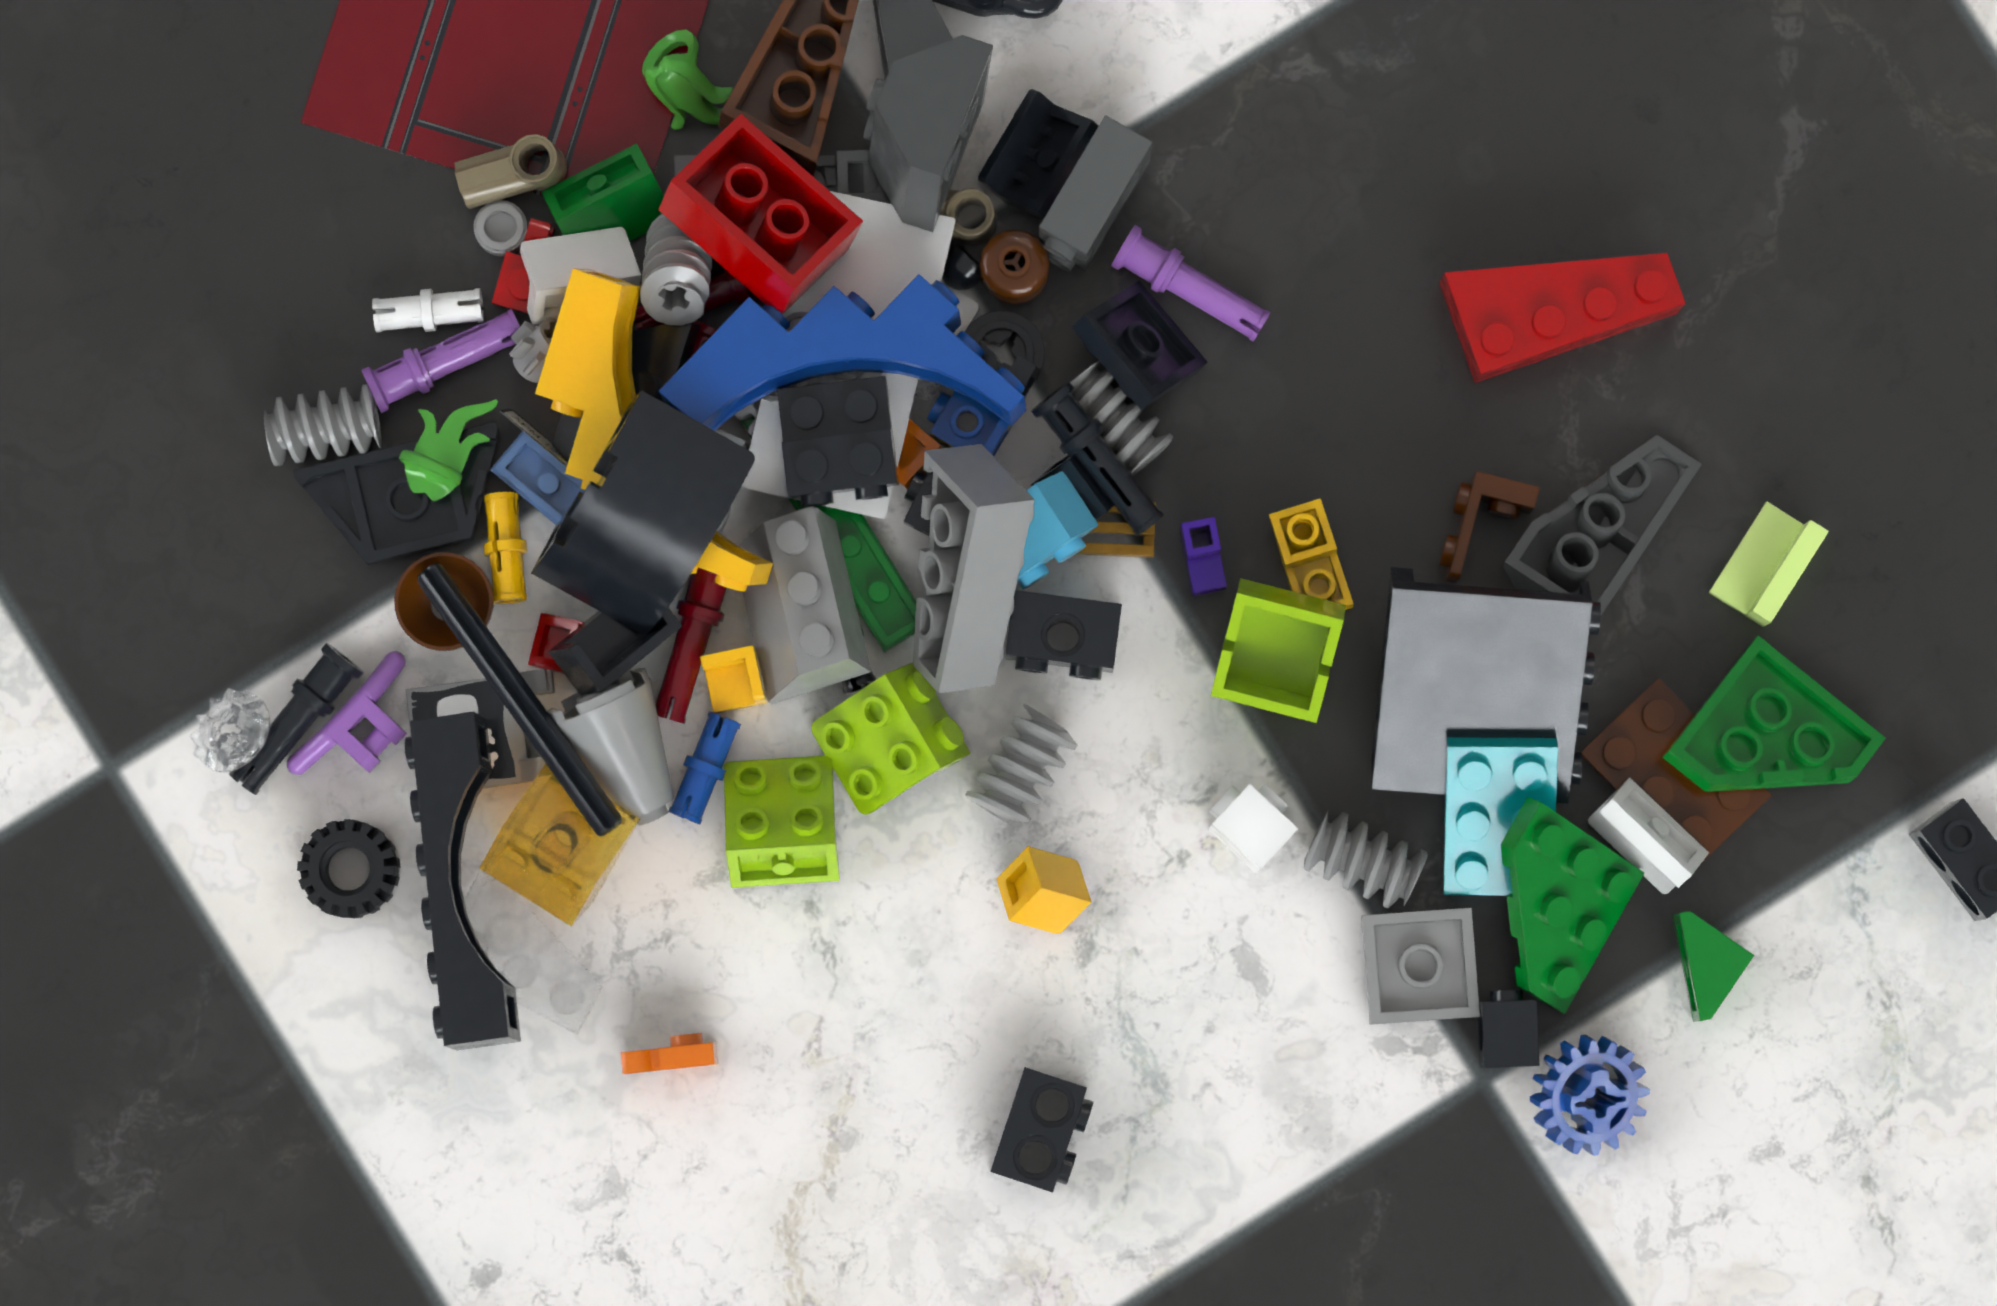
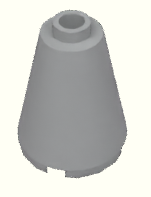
(621, 744)

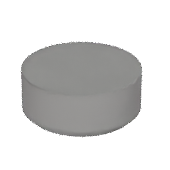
(500, 227)

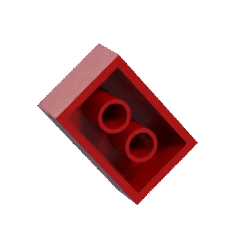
(760, 214)

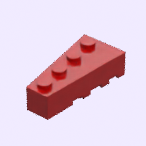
(1547, 309)

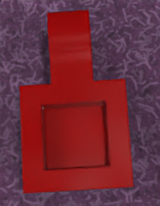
(513, 281)

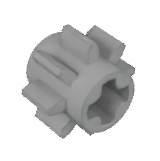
(532, 348)

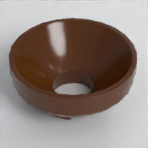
(415, 609)

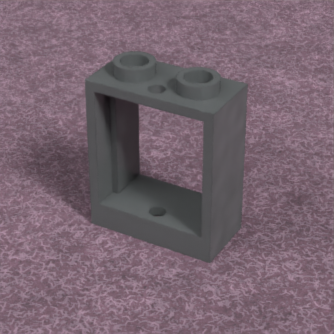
(1094, 195)

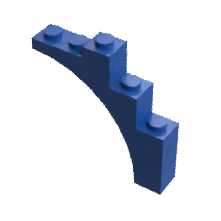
(910, 338)

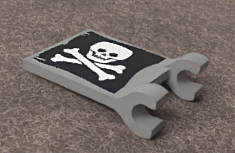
(506, 739)

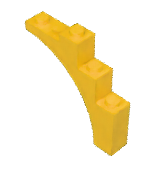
(592, 379)

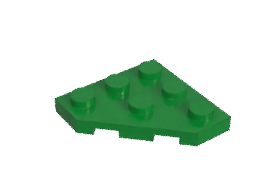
(1771, 730)
(1561, 900)

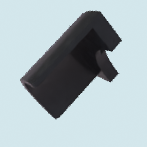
(649, 515)

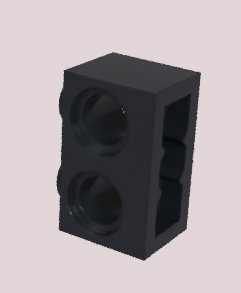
(1962, 855)
(1027, 1125)

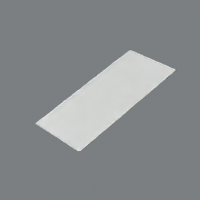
(891, 257)

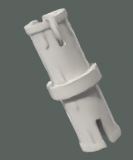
(428, 310)

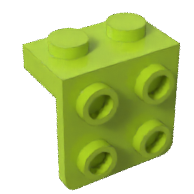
(889, 738)

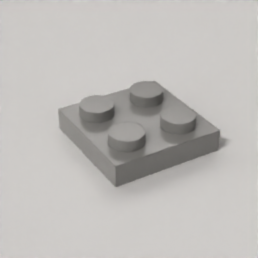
(1420, 966)

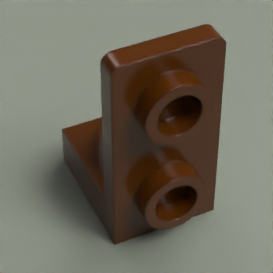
(1505, 499)

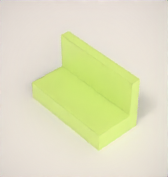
(1767, 564)

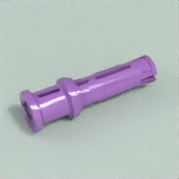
(1168, 271)
(419, 369)

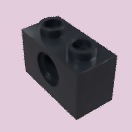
(1094, 621)

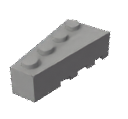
(970, 567)

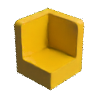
(734, 679)
(1043, 890)

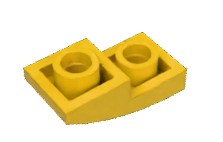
(1310, 552)

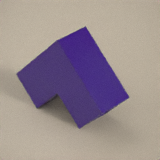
(1203, 556)

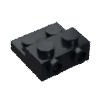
(837, 440)

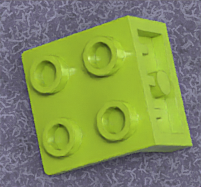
(780, 821)

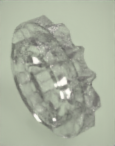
(234, 750)

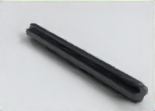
(519, 699)

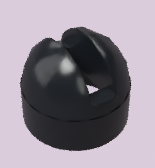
(961, 269)

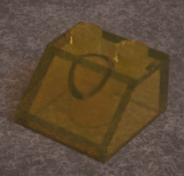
(553, 852)

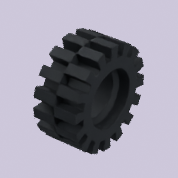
(315, 869)

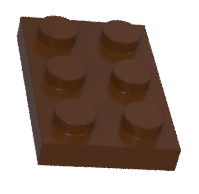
(1635, 749)

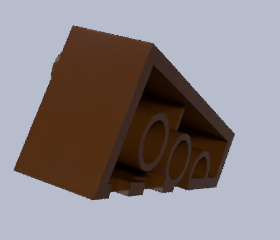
(795, 76)

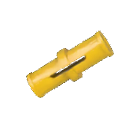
(505, 547)

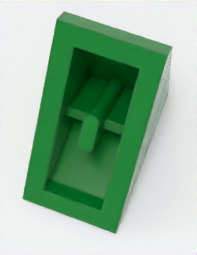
(1708, 962)

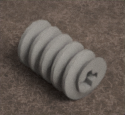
(674, 275)
(1120, 421)
(322, 426)
(1022, 767)
(1365, 859)

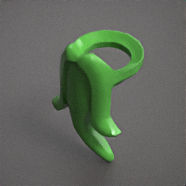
(680, 82)
(440, 457)

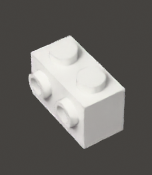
(1252, 824)

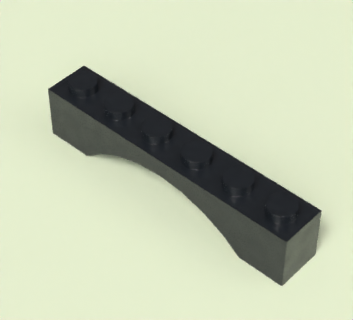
(450, 771)

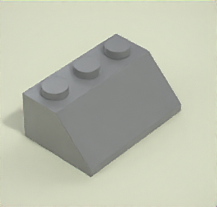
(807, 611)

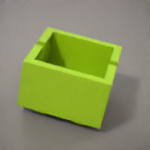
(1277, 650)

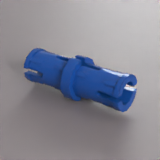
(704, 767)

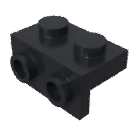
(1036, 154)

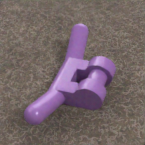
(357, 708)

